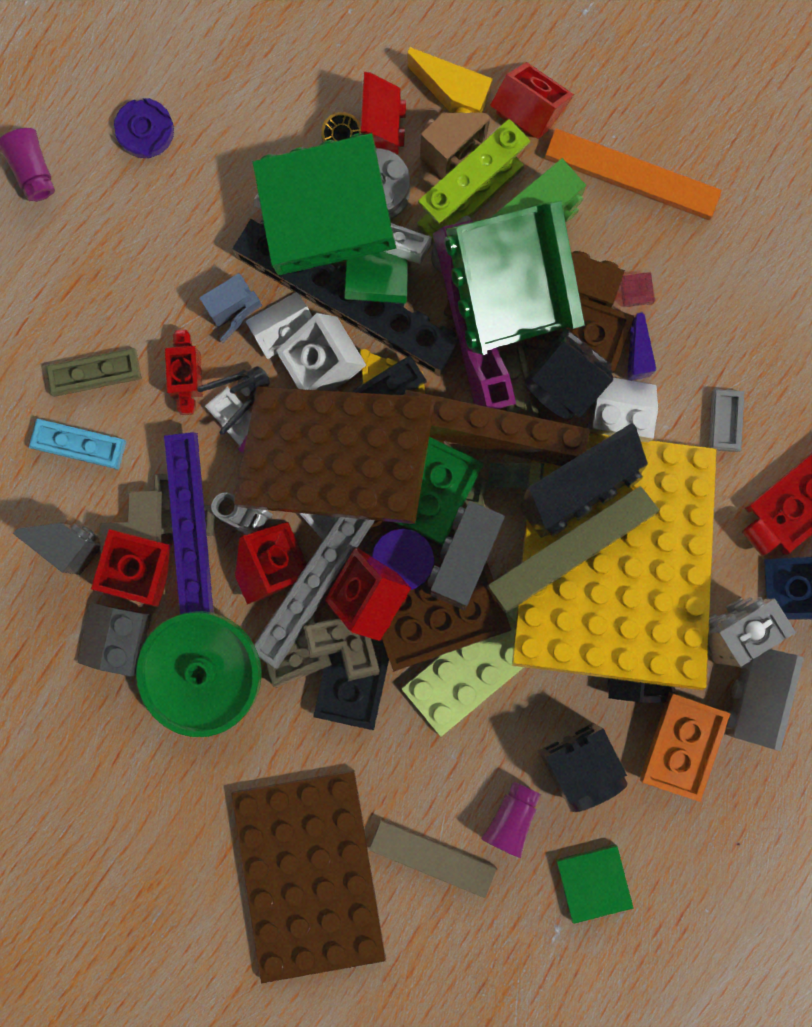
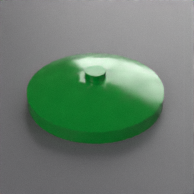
(198, 674)

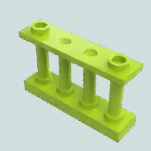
(474, 179)

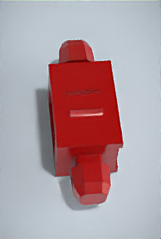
(184, 352)

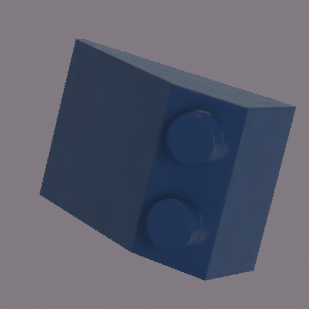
(790, 585)

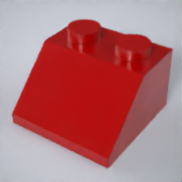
(530, 100)
(382, 112)
(132, 568)
(367, 595)

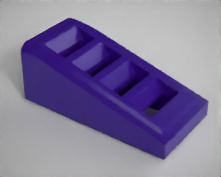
(641, 357)

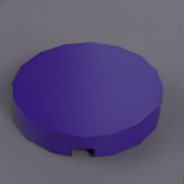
(144, 128)
(407, 555)

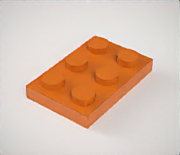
(684, 746)

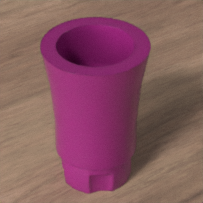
(27, 163)
(513, 820)

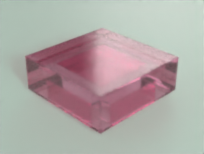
(637, 289)

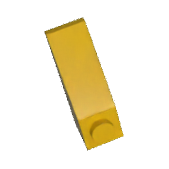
(451, 84)

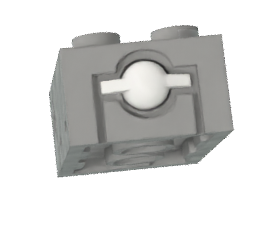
(747, 631)

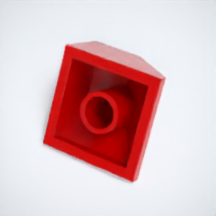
(268, 562)

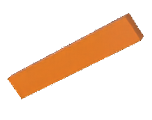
(633, 174)

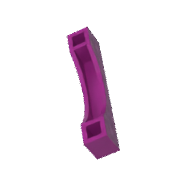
(486, 373)

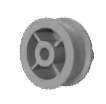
(395, 181)

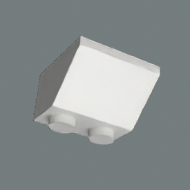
(321, 354)
(625, 404)

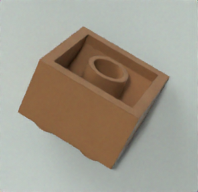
(451, 139)

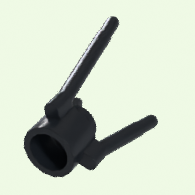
(247, 384)

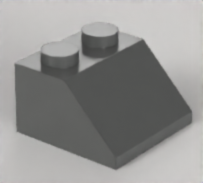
(62, 545)
(113, 639)

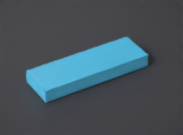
(77, 444)

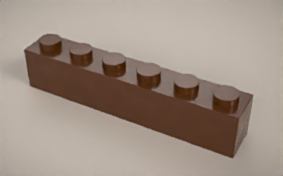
(505, 431)

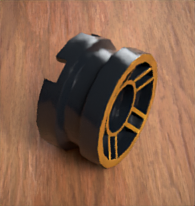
(340, 123)

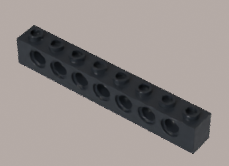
(250, 250)

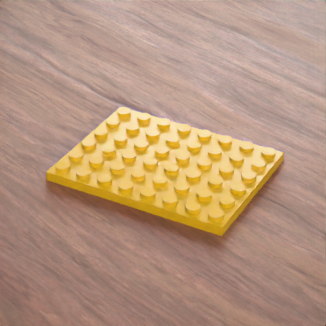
(644, 599)

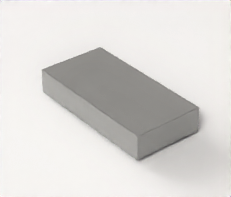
(726, 420)

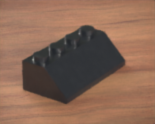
(584, 482)

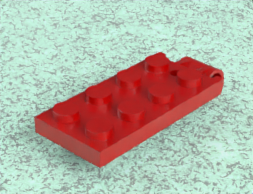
(792, 502)

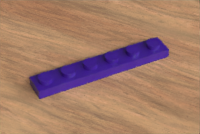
(188, 522)

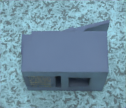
(230, 301)

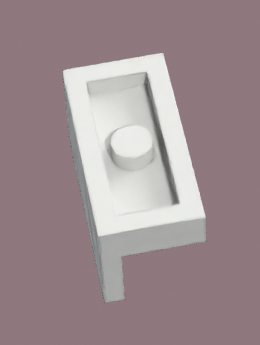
(279, 323)

